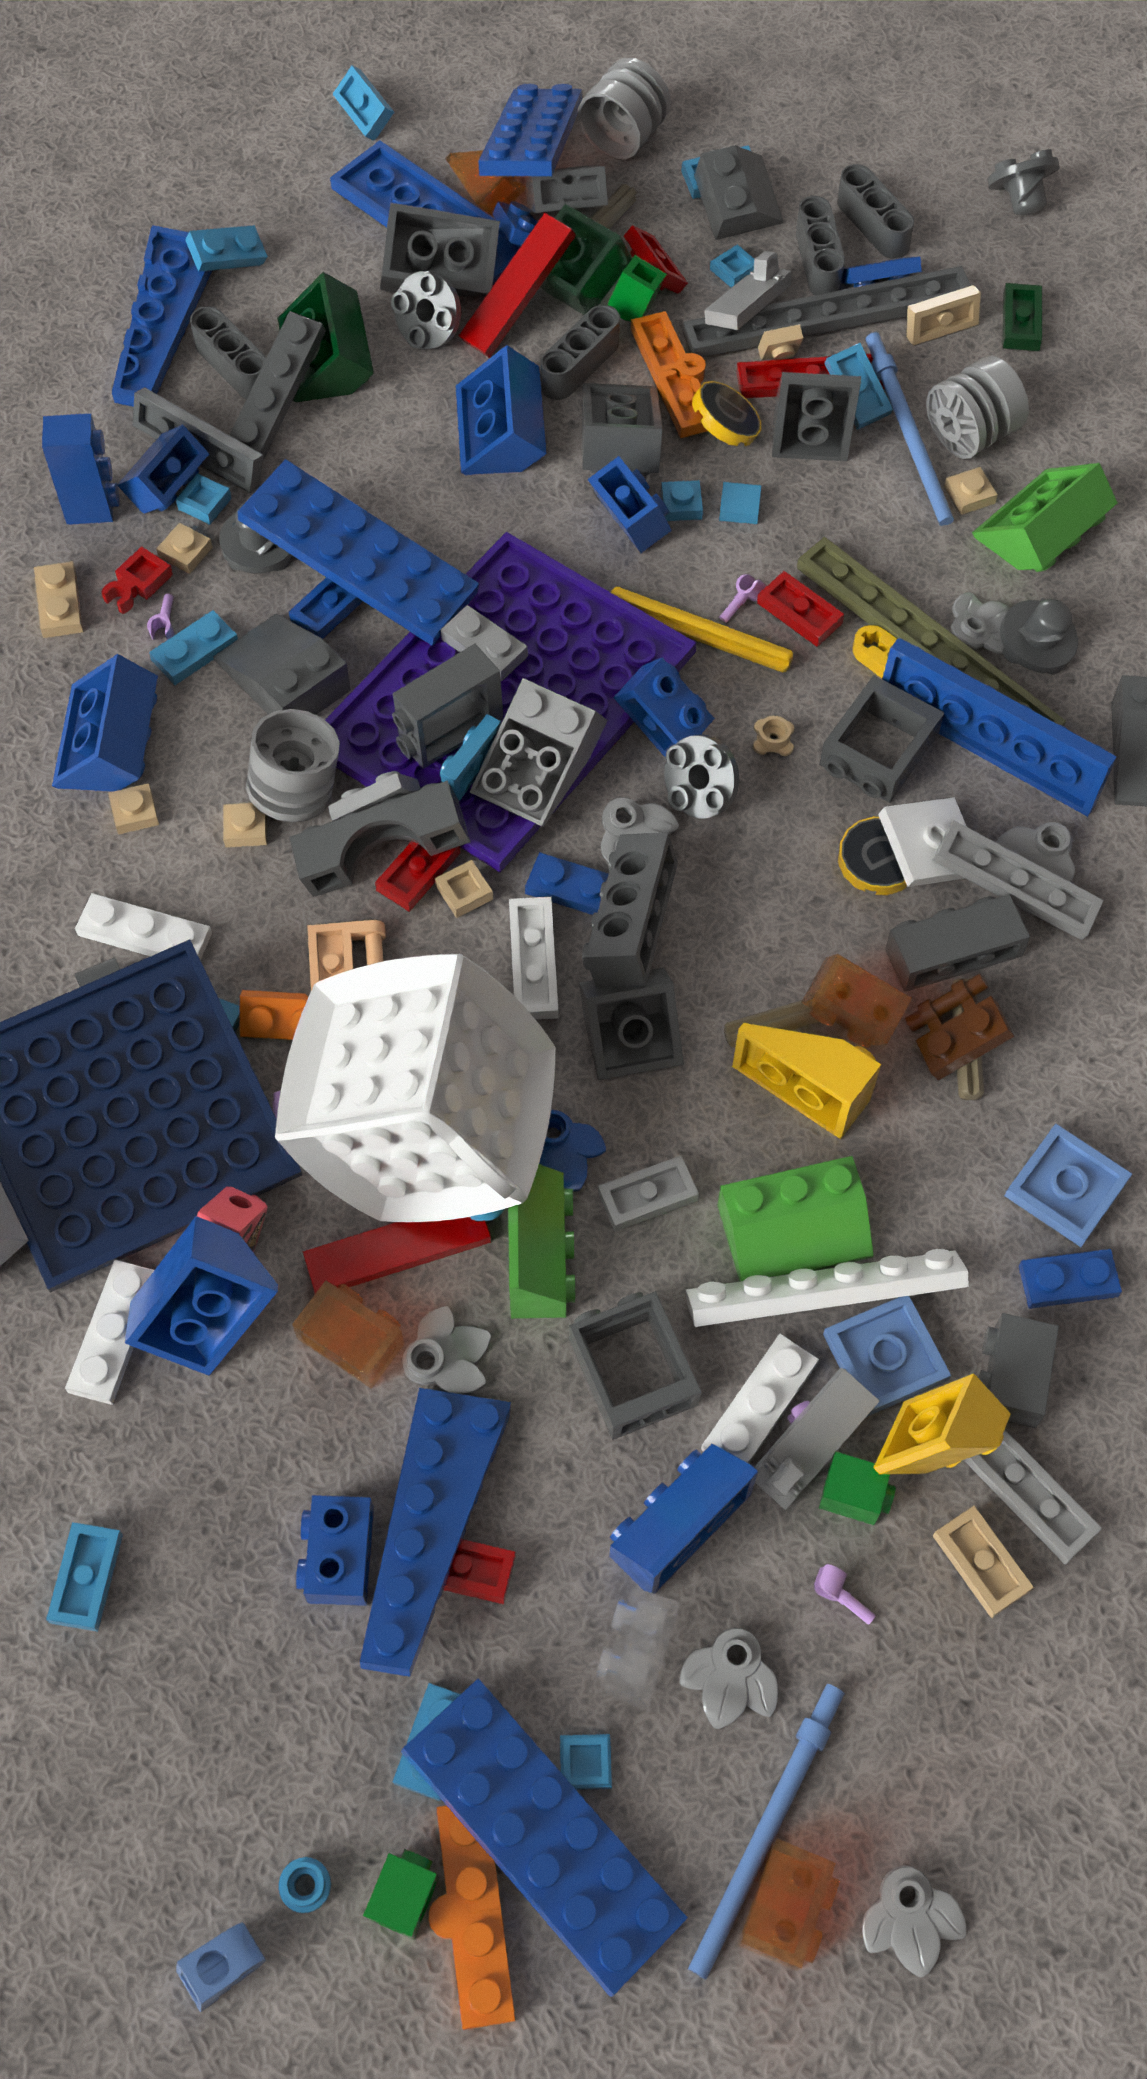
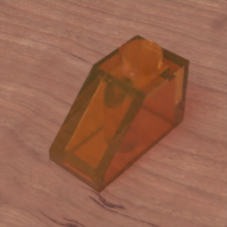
(484, 189)

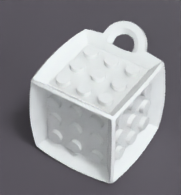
(418, 1090)

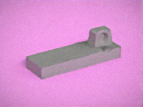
(749, 294)
(814, 1437)

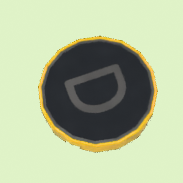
(726, 413)
(868, 858)

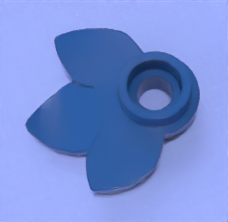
(570, 1149)

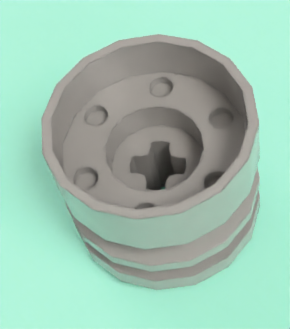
(624, 108)
(977, 406)
(292, 765)

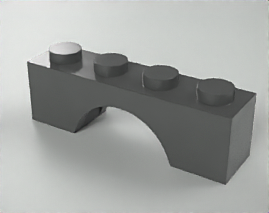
(331, 852)

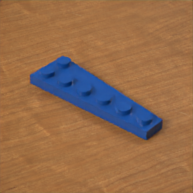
(160, 315)
(438, 1486)

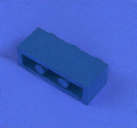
(79, 469)

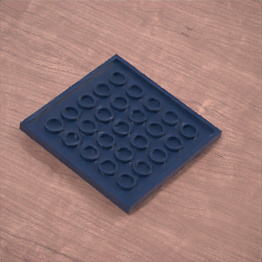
(128, 1115)

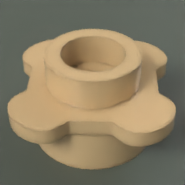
(773, 726)

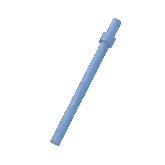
(886, 372)
(812, 1737)

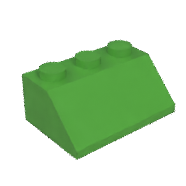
(1048, 516)
(797, 1219)
(540, 1248)

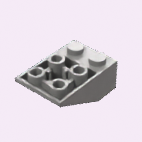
(537, 752)

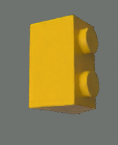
(943, 1428)

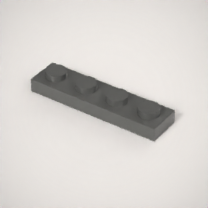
(278, 382)
(226, 454)

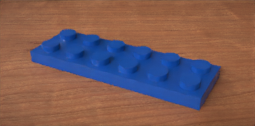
(531, 131)
(386, 177)
(358, 551)
(1003, 729)
(544, 1837)

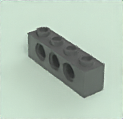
(631, 910)

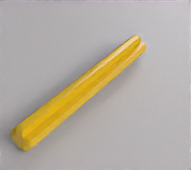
(711, 632)

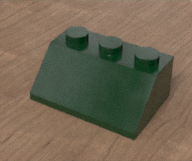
(344, 354)

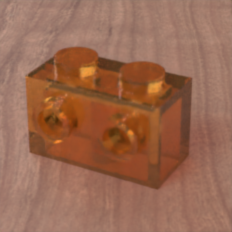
(855, 1001)
(788, 1905)

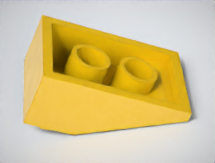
(809, 1072)

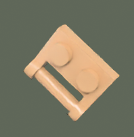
(332, 946)

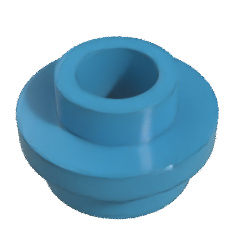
(289, 1878)

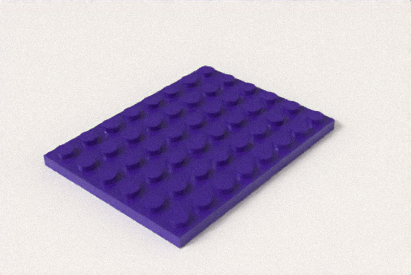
(578, 646)

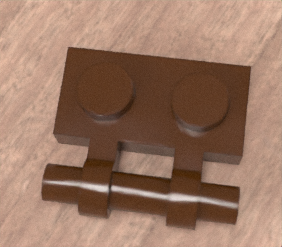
(964, 1036)

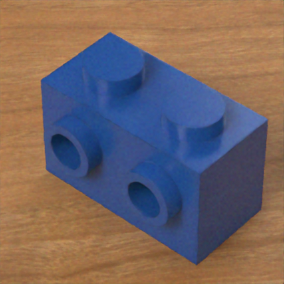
(163, 470)
(630, 504)
(663, 705)
(337, 1550)

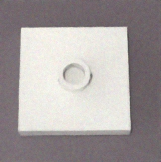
(915, 836)

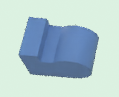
(219, 1965)

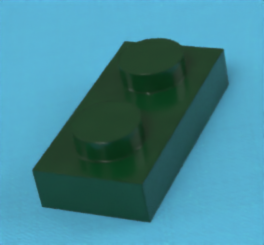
(1022, 317)

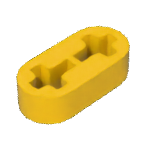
(873, 657)

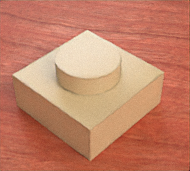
(780, 343)
(970, 490)
(184, 548)
(133, 808)
(244, 825)
(464, 888)

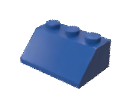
(501, 415)
(106, 727)
(200, 1298)
(682, 1516)

